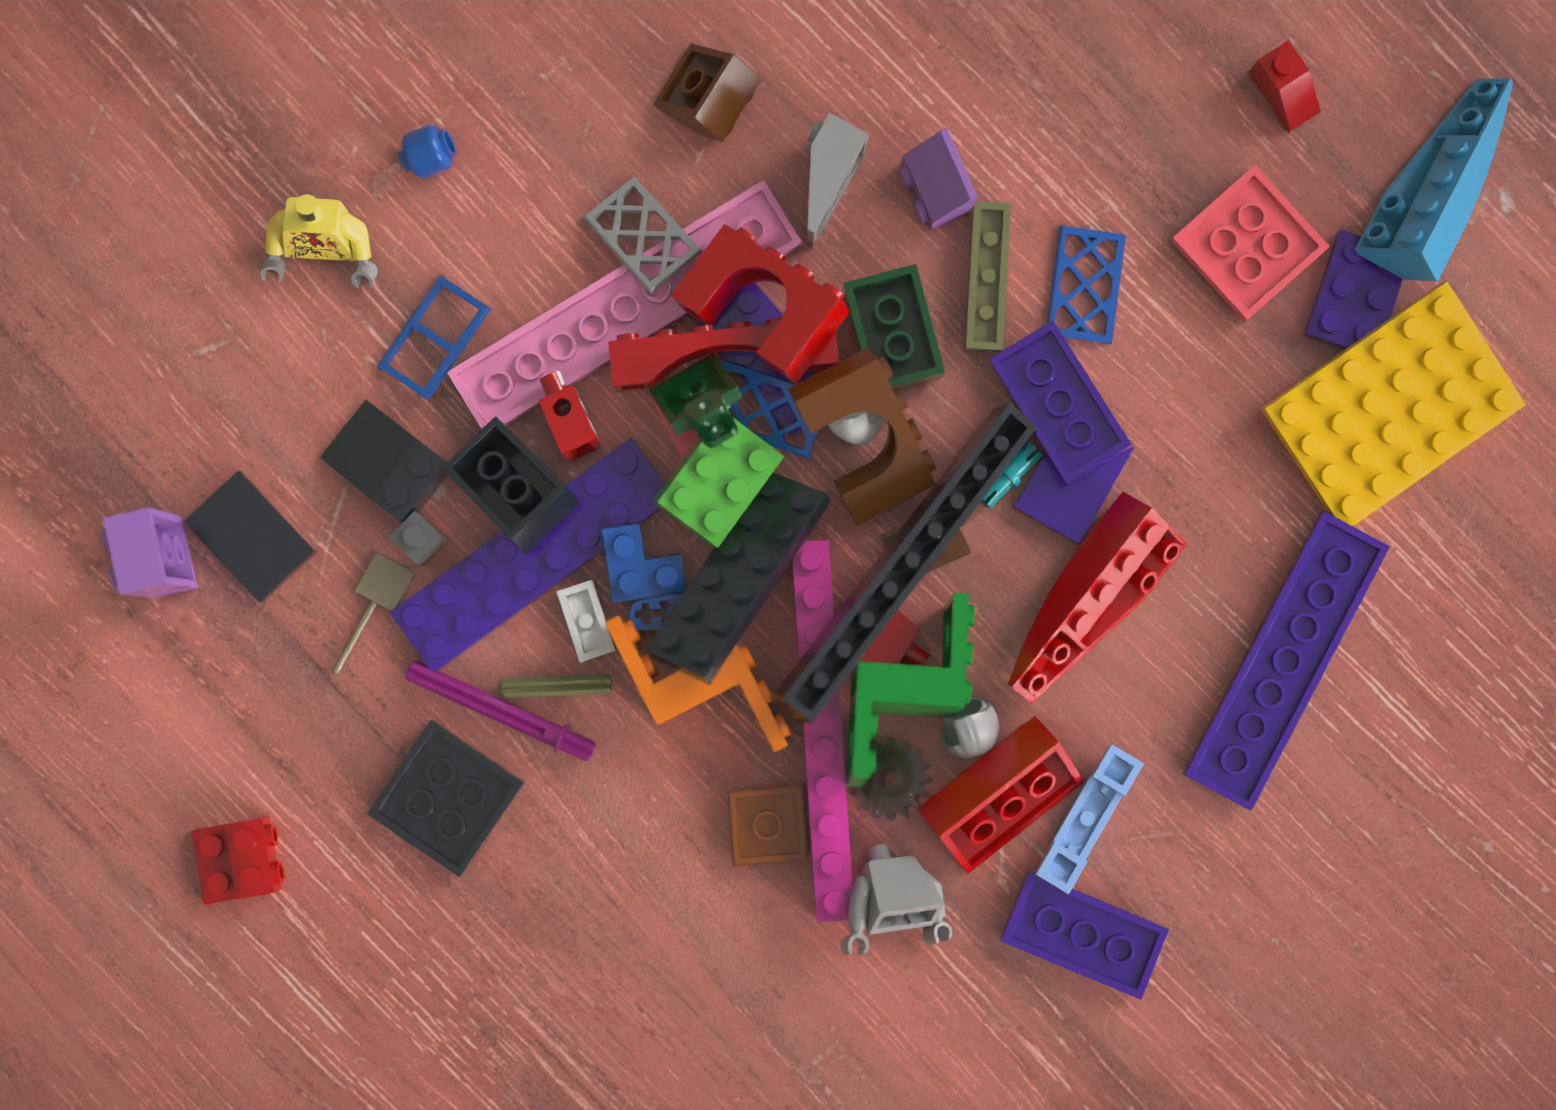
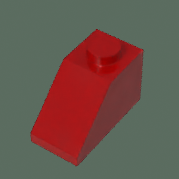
(1286, 85)

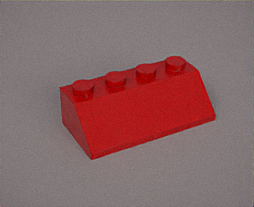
(1001, 794)

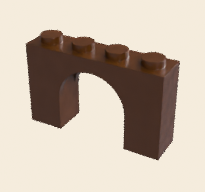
(859, 386)

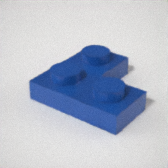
(632, 574)

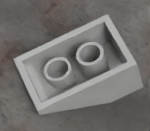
(834, 158)

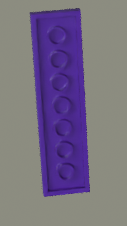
(503, 580)
(1286, 660)

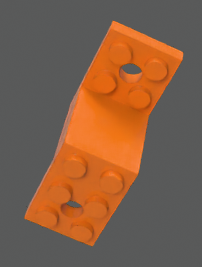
(682, 692)

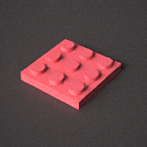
(1249, 243)

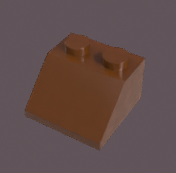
(707, 91)

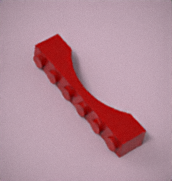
(647, 360)

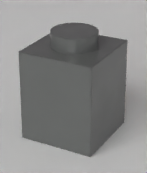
(418, 538)

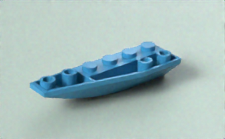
(1438, 188)

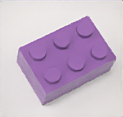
(148, 553)

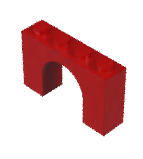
(737, 261)

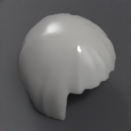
(972, 730)

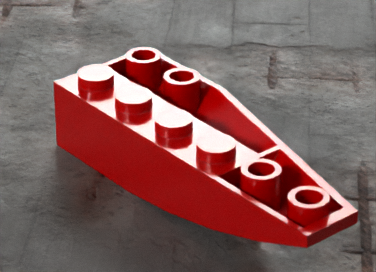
(1095, 592)

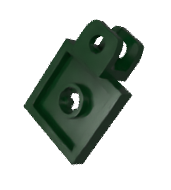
(700, 401)

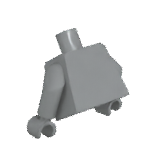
(894, 897)

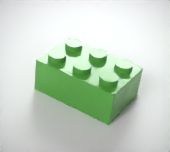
(717, 484)

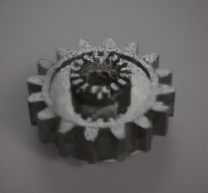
(907, 787)

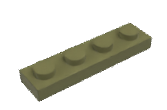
(987, 276)

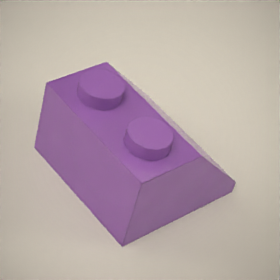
(938, 181)

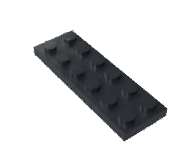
(737, 578)

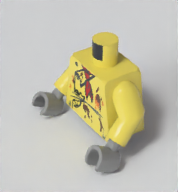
(317, 231)

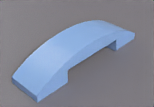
(1087, 818)

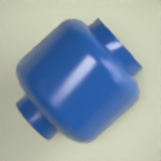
(427, 151)

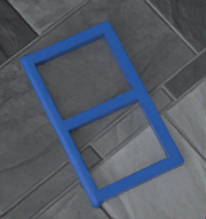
(454, 351)

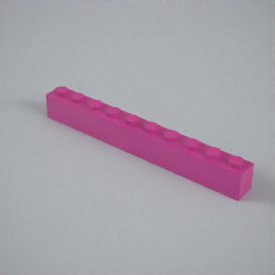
(823, 744)

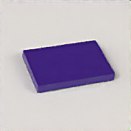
(1071, 507)

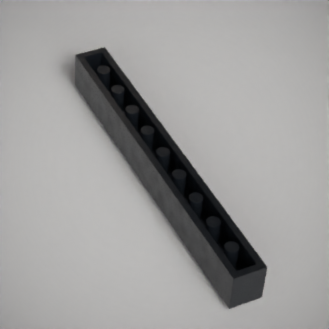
(903, 564)

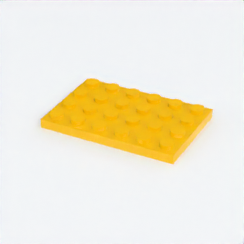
(1393, 406)

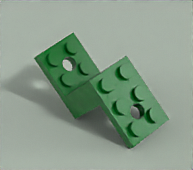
(909, 689)

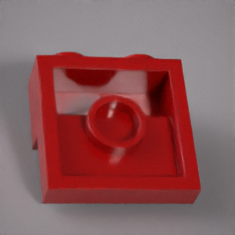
(237, 860)

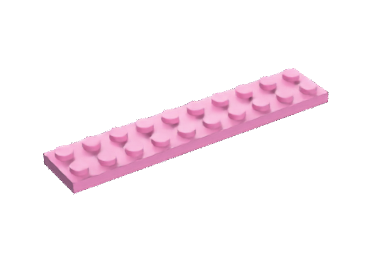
(577, 331)

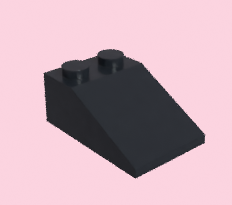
(386, 462)

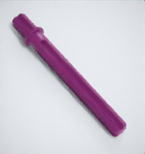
(501, 711)

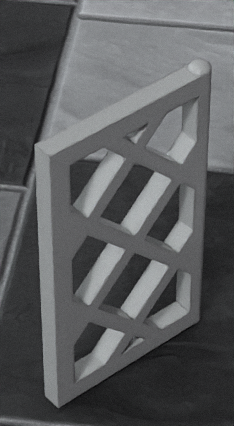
(650, 206)

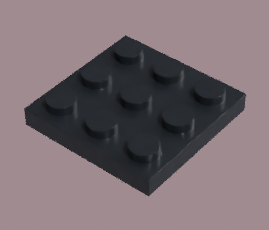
(446, 798)

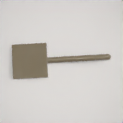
(382, 584)

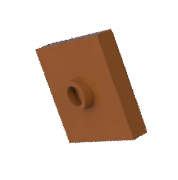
(767, 825)

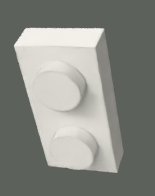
(586, 621)

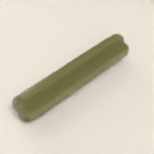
(556, 686)

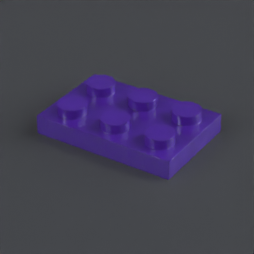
(1351, 296)

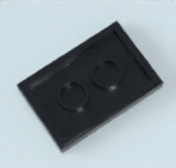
(250, 536)

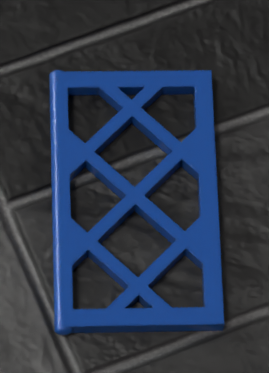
(1112, 269)
(777, 439)

